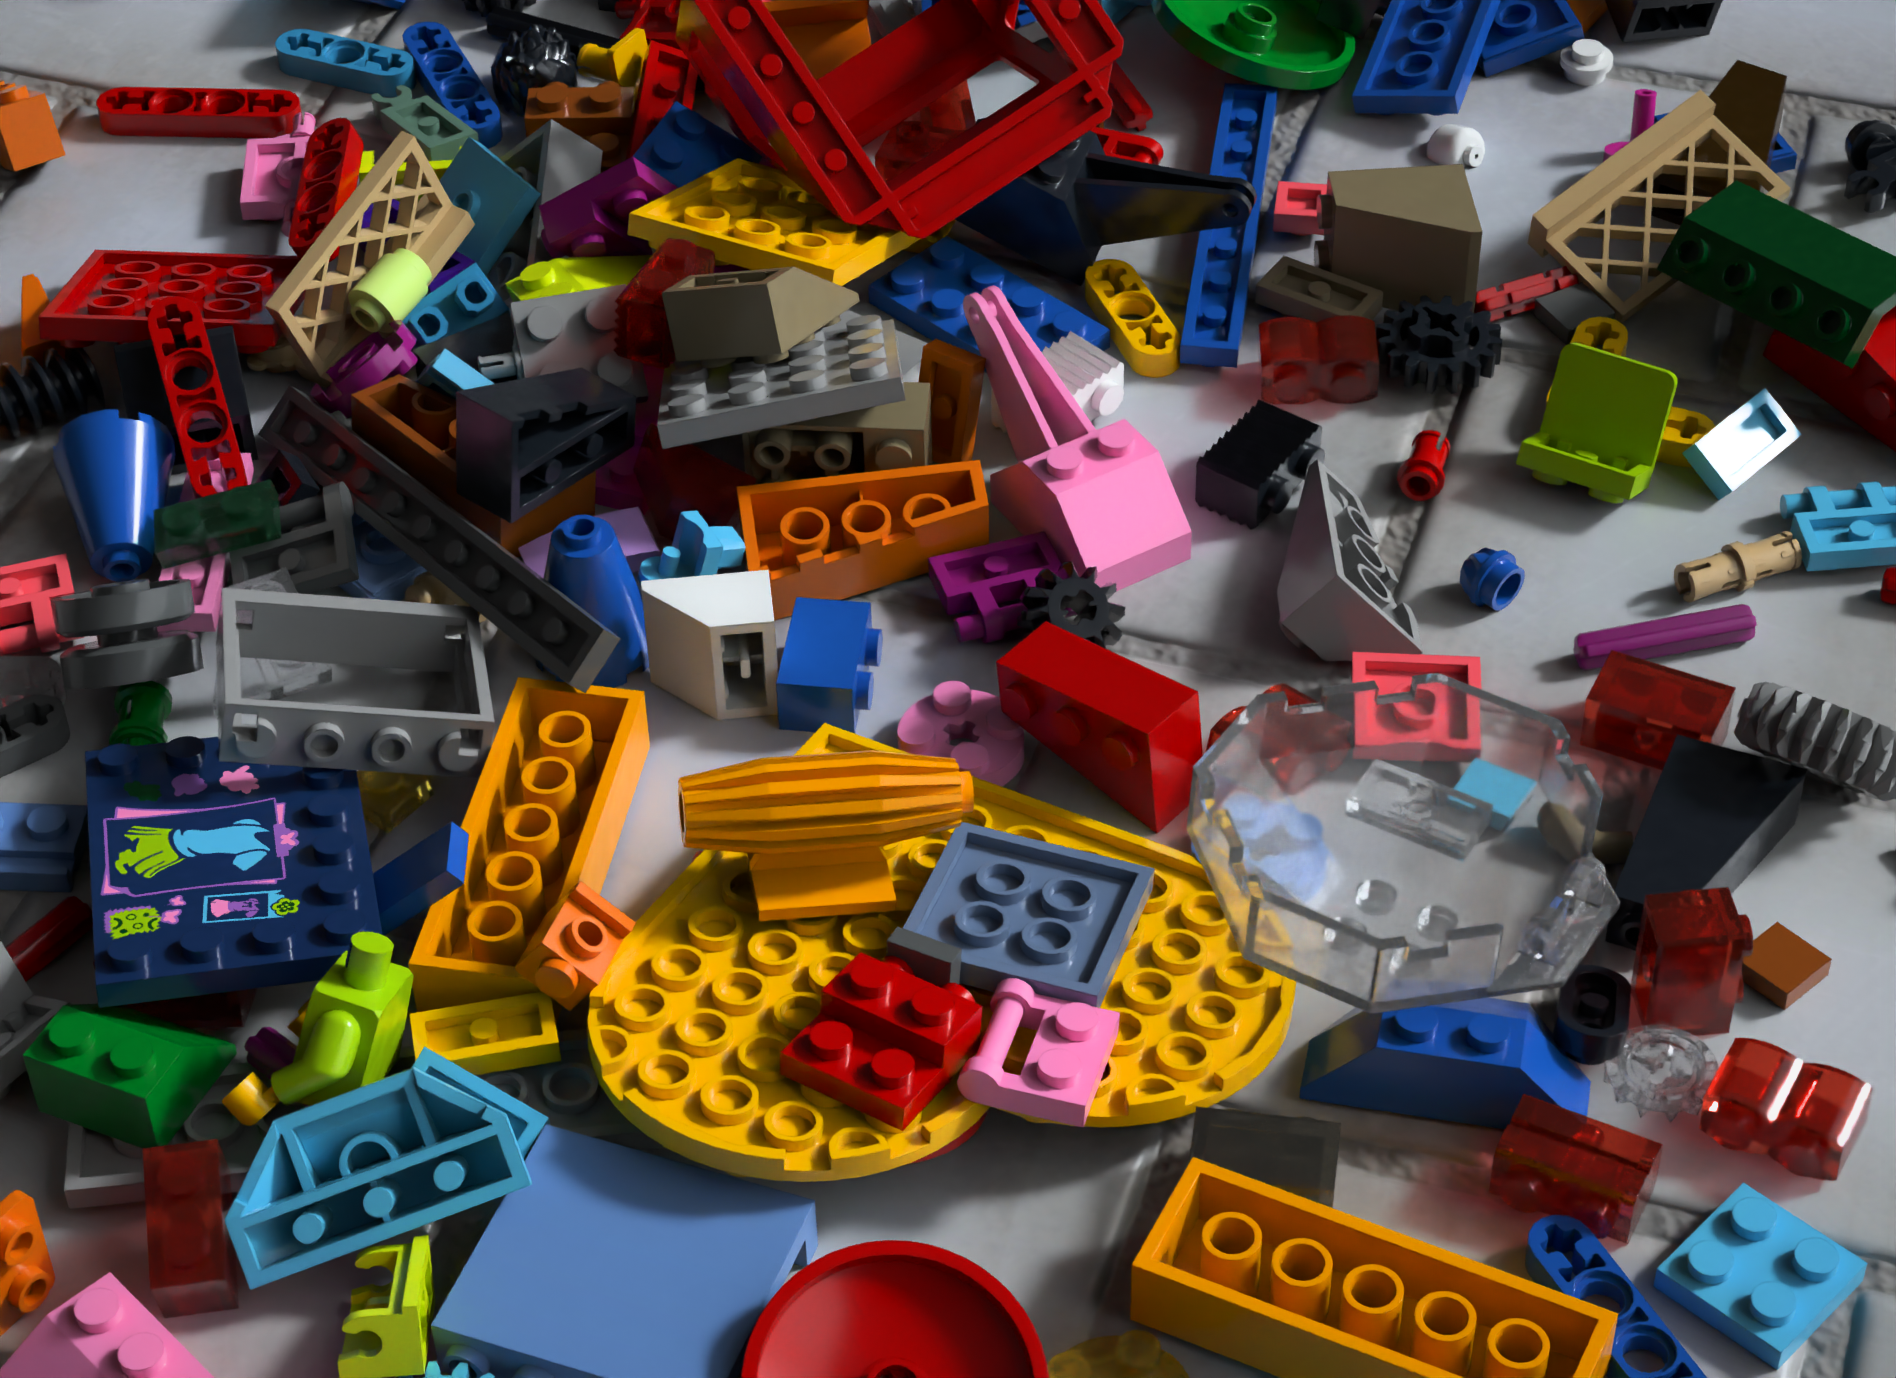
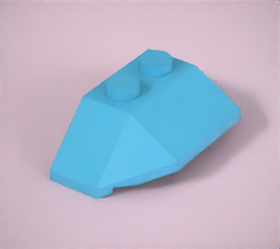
(368, 1172)

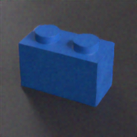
(827, 665)

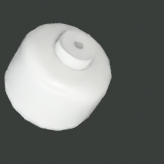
(1456, 145)

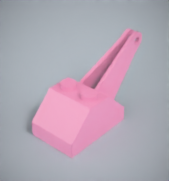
(1089, 489)

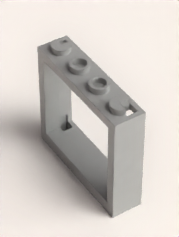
(359, 635)

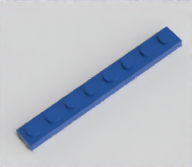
(1226, 254)

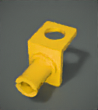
(619, 63)

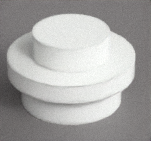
(1586, 62)

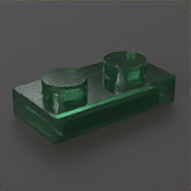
(217, 524)

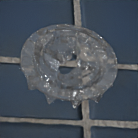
(1646, 1051)

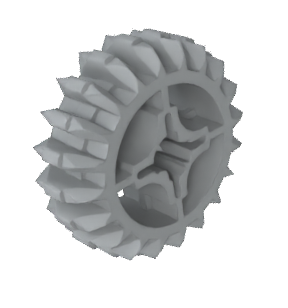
(1819, 738)

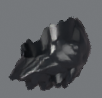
(531, 62)

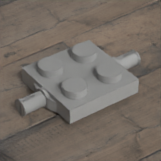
(566, 335)

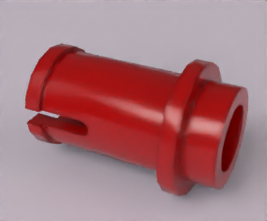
(1422, 472)

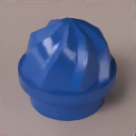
(1491, 578)

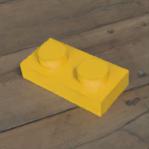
(490, 1033)

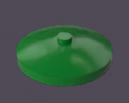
(1261, 39)

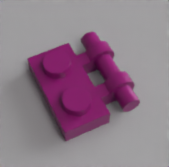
(988, 576)

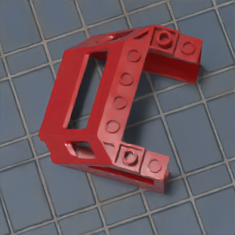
(820, 125)

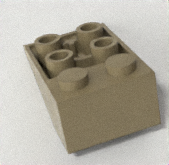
(750, 314)
(845, 442)

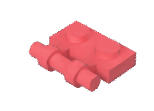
(26, 597)

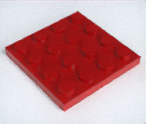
(118, 288)

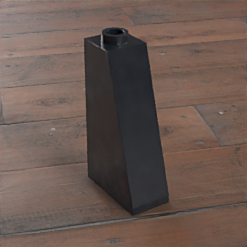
(1704, 826)

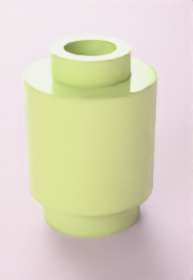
(389, 290)

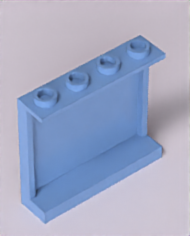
(621, 1268)

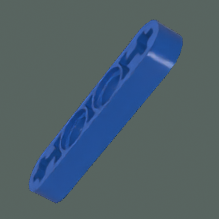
(457, 83)
(1599, 1274)

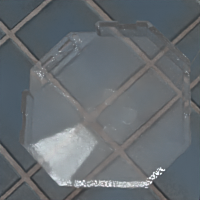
(1403, 843)

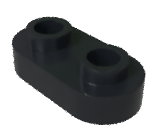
(1592, 1015)

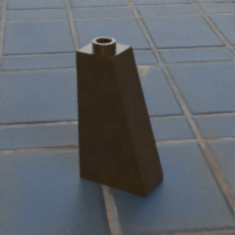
(1751, 107)

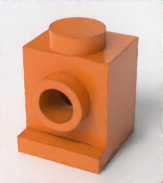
(574, 945)

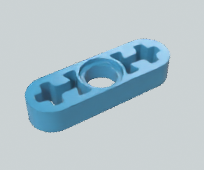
(319, 54)

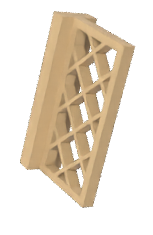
(1618, 183)
(426, 227)

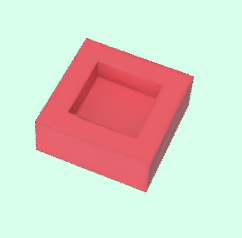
(1297, 208)

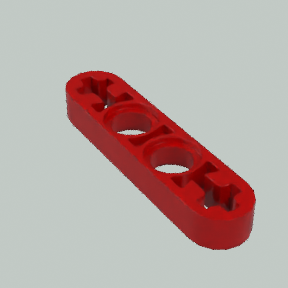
(148, 109)
(325, 182)
(195, 404)

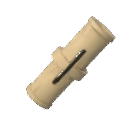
(1737, 566)

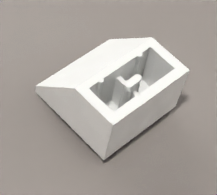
(714, 642)

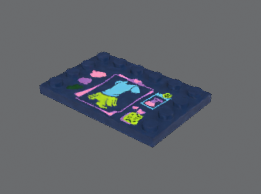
(220, 871)

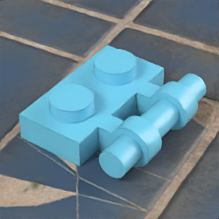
(1843, 526)

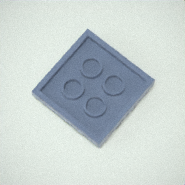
(1032, 912)

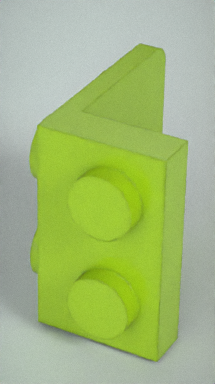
(1601, 423)

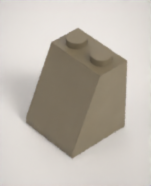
(1402, 232)

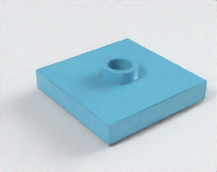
(492, 196)

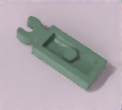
(432, 125)

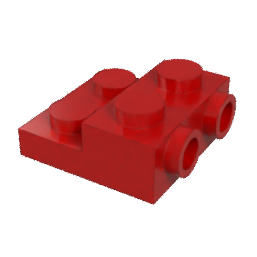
(884, 1039)

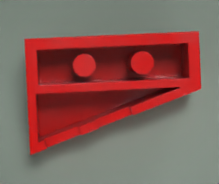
(1106, 719)

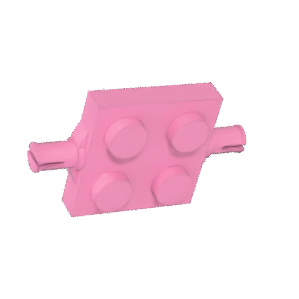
(274, 174)

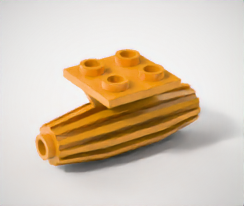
(821, 823)

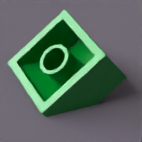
(123, 1071)

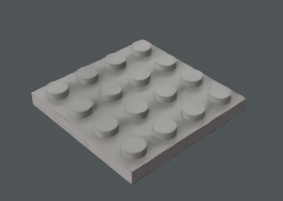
(818, 379)

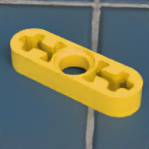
(1130, 336)

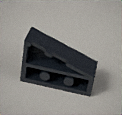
(537, 437)

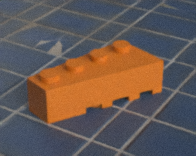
(859, 528)

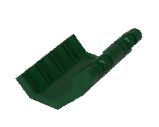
(1785, 270)

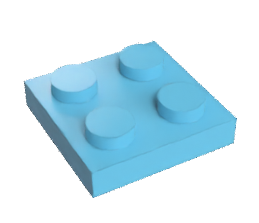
(1760, 1275)

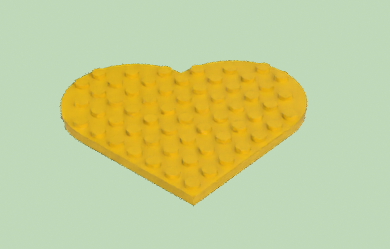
(711, 996)

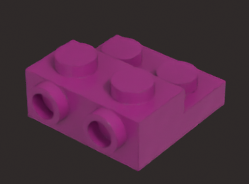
(595, 214)

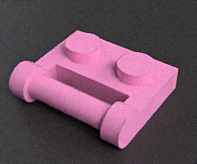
(1062, 1062)

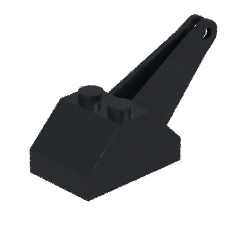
(1090, 200)

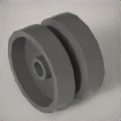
(126, 626)

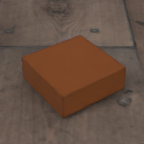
(1783, 966)

